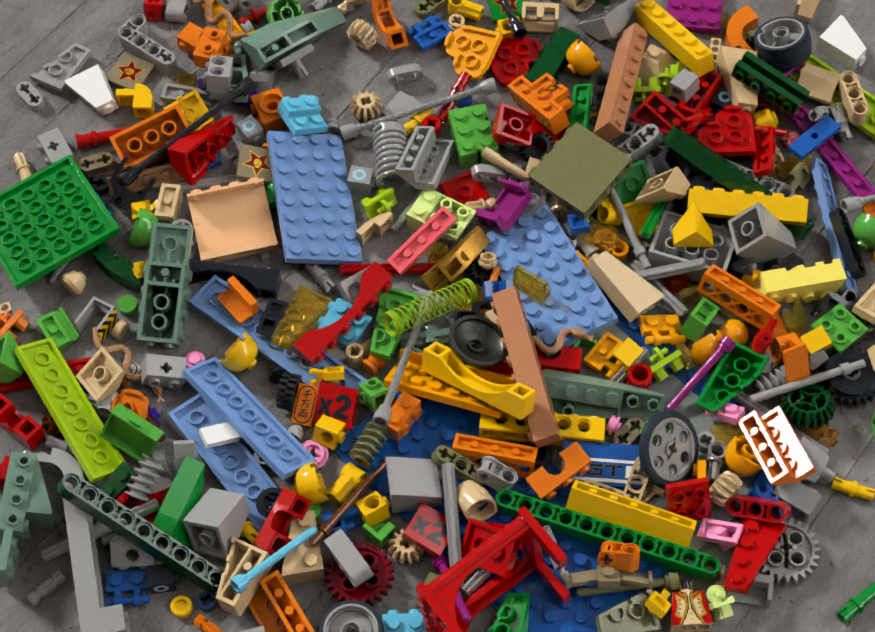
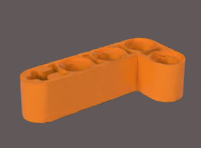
(780, 339)

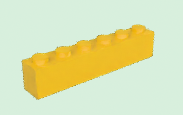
(674, 37)
(727, 205)
(630, 513)

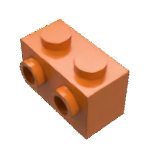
(211, 43)
(404, 413)

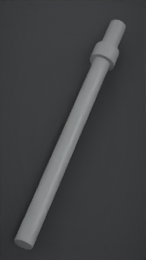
(639, 250)
(843, 369)

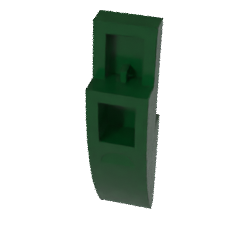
(117, 268)
(115, 484)

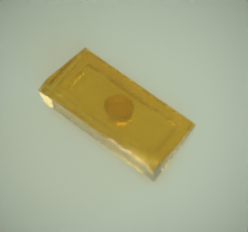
(783, 168)
(531, 284)

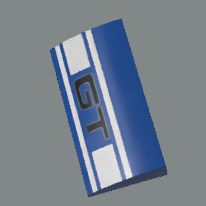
(610, 463)

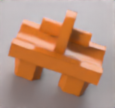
(16, 321)

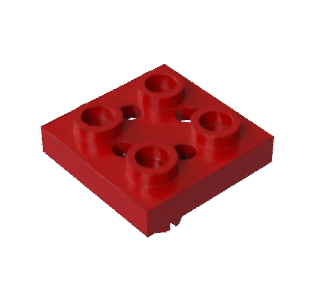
(687, 497)

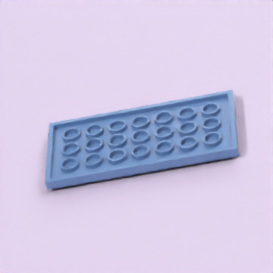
(313, 199)
(546, 251)

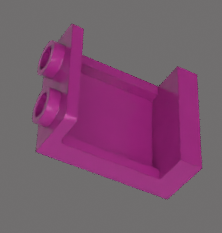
(510, 205)

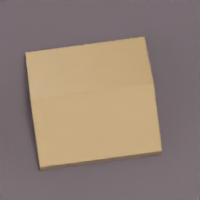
(819, 82)
(101, 375)

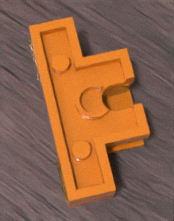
(543, 100)

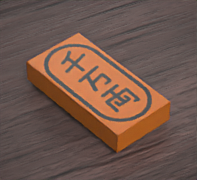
(305, 405)

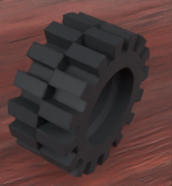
(538, 138)
(288, 390)

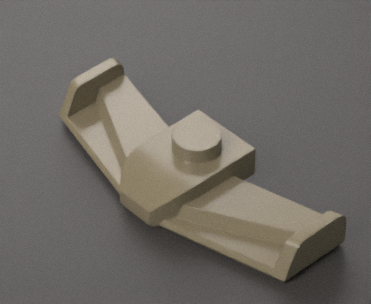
(608, 578)

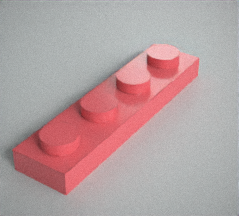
(422, 240)

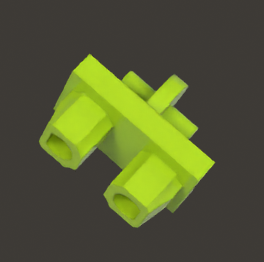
(670, 73)
(644, 91)
(381, 203)
(673, 360)

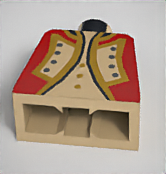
(689, 610)

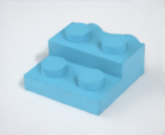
(302, 115)
(335, 312)
(403, 622)

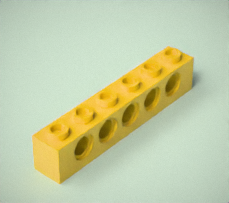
(513, 432)

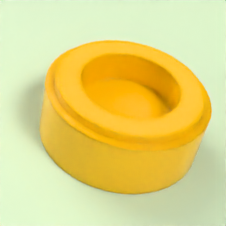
(181, 606)

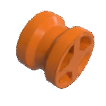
(372, 364)

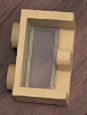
(540, 17)

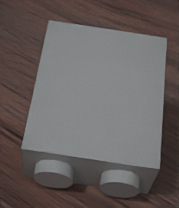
(760, 235)
(413, 482)
(215, 521)

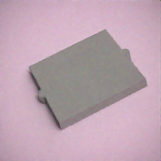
(399, 103)

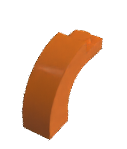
(387, 24)
(738, 26)

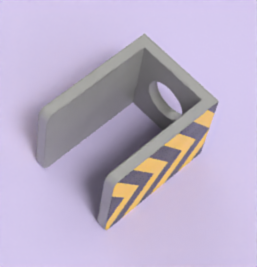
(89, 313)

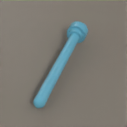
(240, 582)

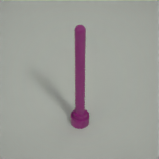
(724, 346)
(441, 564)

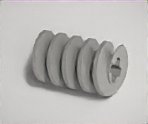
(770, 380)
(144, 478)

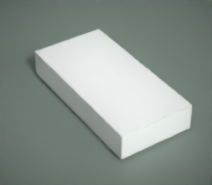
(218, 435)

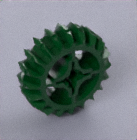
(803, 406)

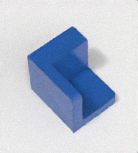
(491, 287)

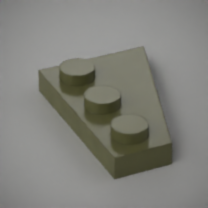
(629, 616)

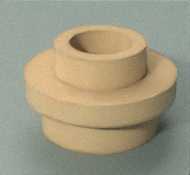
(487, 260)

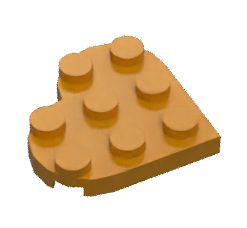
(472, 49)

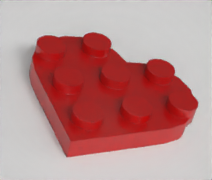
(514, 59)
(730, 133)

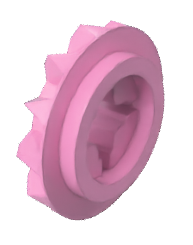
(320, 451)

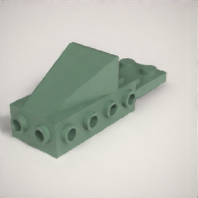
(165, 286)
(22, 508)

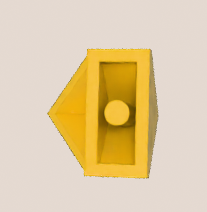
(692, 230)

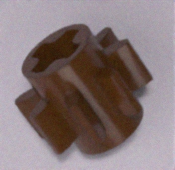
(50, 426)

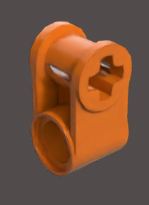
(621, 556)

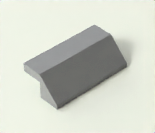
(424, 158)

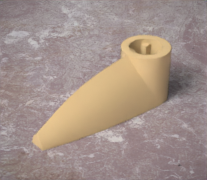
(357, 352)

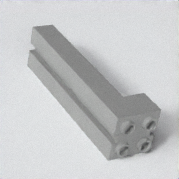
(87, 577)

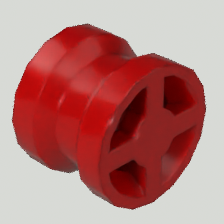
(433, 121)

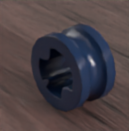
(210, 606)

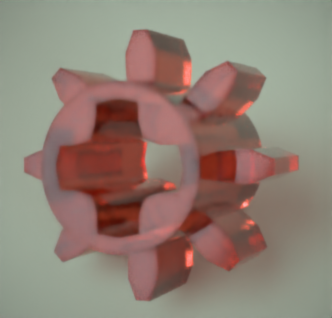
(677, 283)

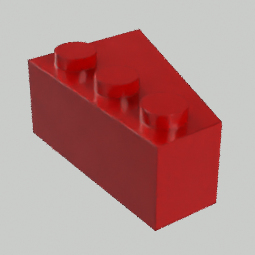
(709, 86)
(659, 112)

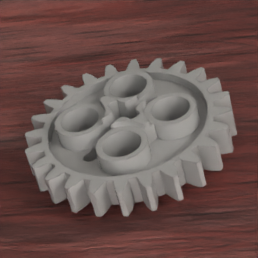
(804, 551)

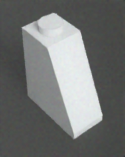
(842, 44)
(93, 89)

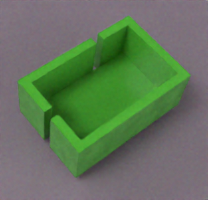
(471, 133)

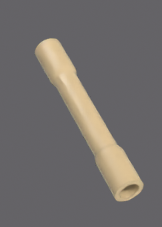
(497, 159)

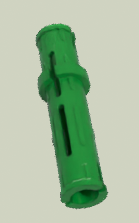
(856, 604)

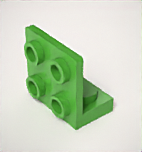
(841, 327)

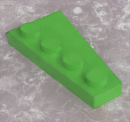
(382, 343)

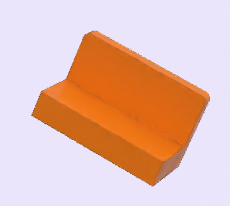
(238, 301)
(796, 360)

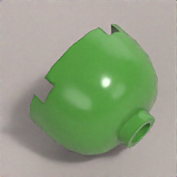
(283, 9)
(142, 229)
(864, 231)

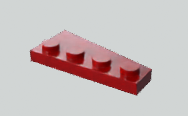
(751, 553)

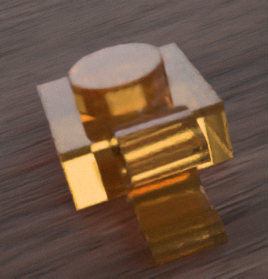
(827, 434)

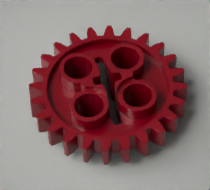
(363, 592)

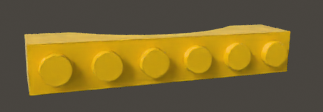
(445, 365)

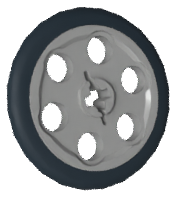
(648, 452)

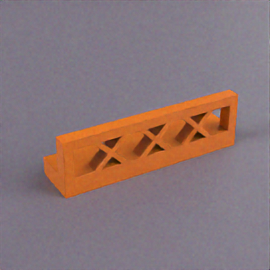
(739, 294)
(510, 453)

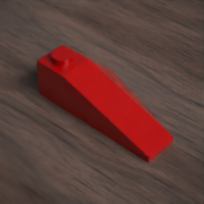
(197, 150)

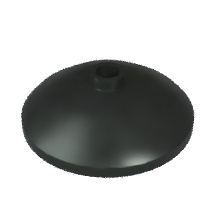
(477, 341)

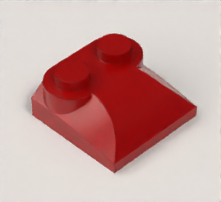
(513, 126)

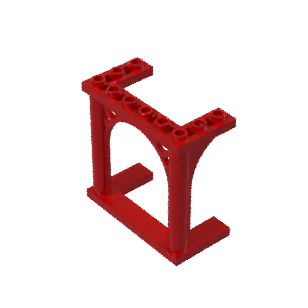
(439, 596)

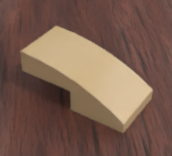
(377, 225)

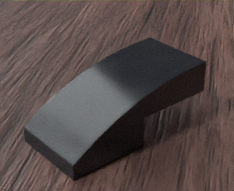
(270, 319)

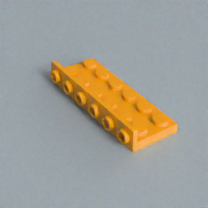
(422, 384)

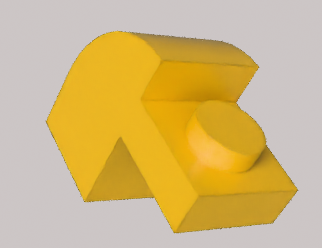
(139, 98)

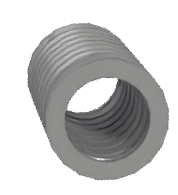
(388, 146)

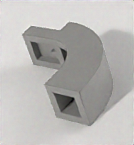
(59, 462)

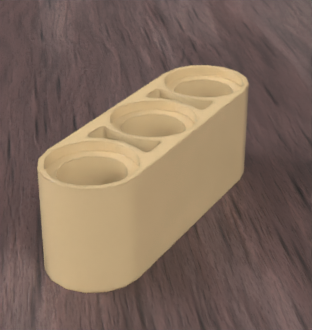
(852, 98)

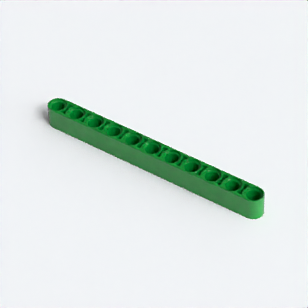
(617, 534)

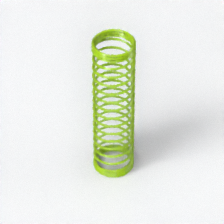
(395, 319)

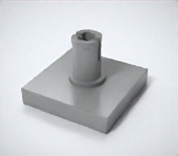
(295, 61)

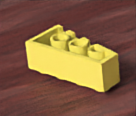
(801, 282)

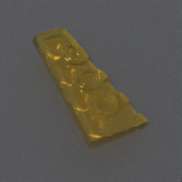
(301, 315)

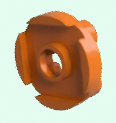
(133, 399)

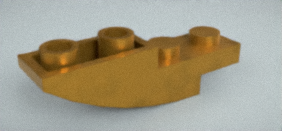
(457, 259)

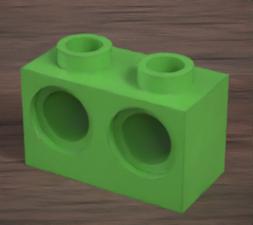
(699, 319)

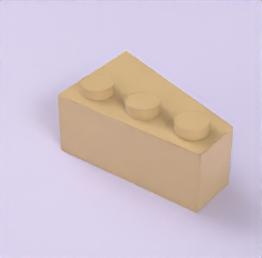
(240, 561)
(304, 562)

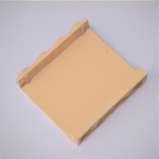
(232, 220)

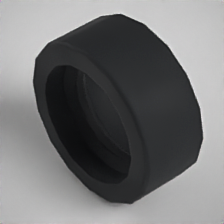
(661, 166)

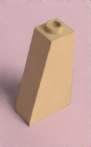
(739, 93)
(623, 286)

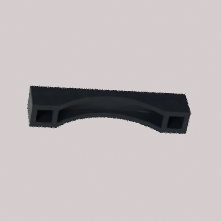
(260, 281)

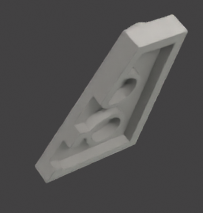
(63, 68)

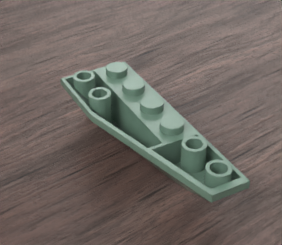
(288, 35)
(599, 397)

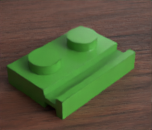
(59, 328)

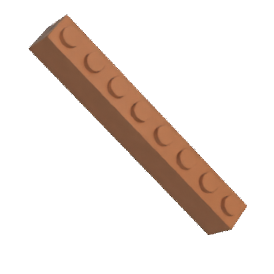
(621, 83)
(525, 364)

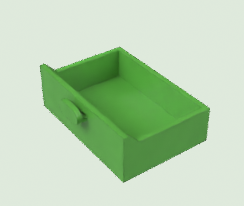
(131, 433)

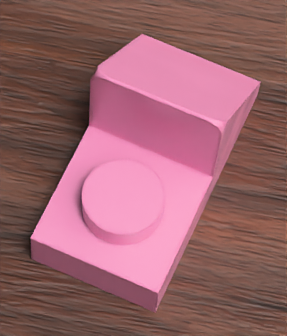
(720, 532)

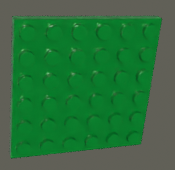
(50, 222)

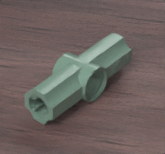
(427, 336)

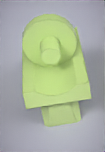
(719, 604)

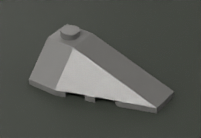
(609, 21)

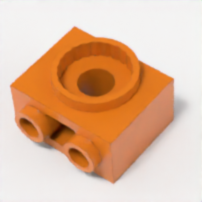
(265, 107)

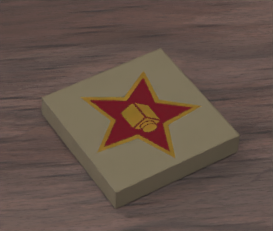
(129, 71)
(254, 162)

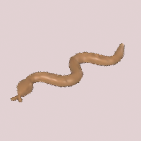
(219, 17)
(577, 333)
(126, 363)

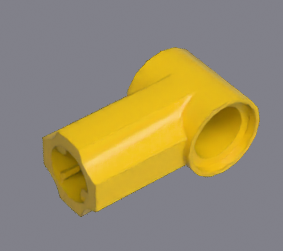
(466, 9)
(607, 213)
(349, 479)

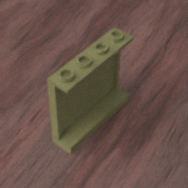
(581, 170)

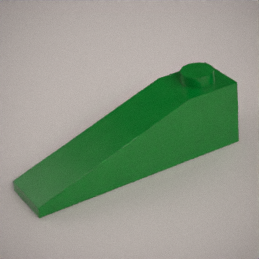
(731, 376)
(181, 499)
(513, 614)

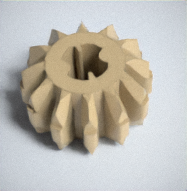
(362, 34)
(366, 106)
(724, 487)
(399, 552)

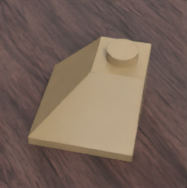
(653, 63)
(664, 187)

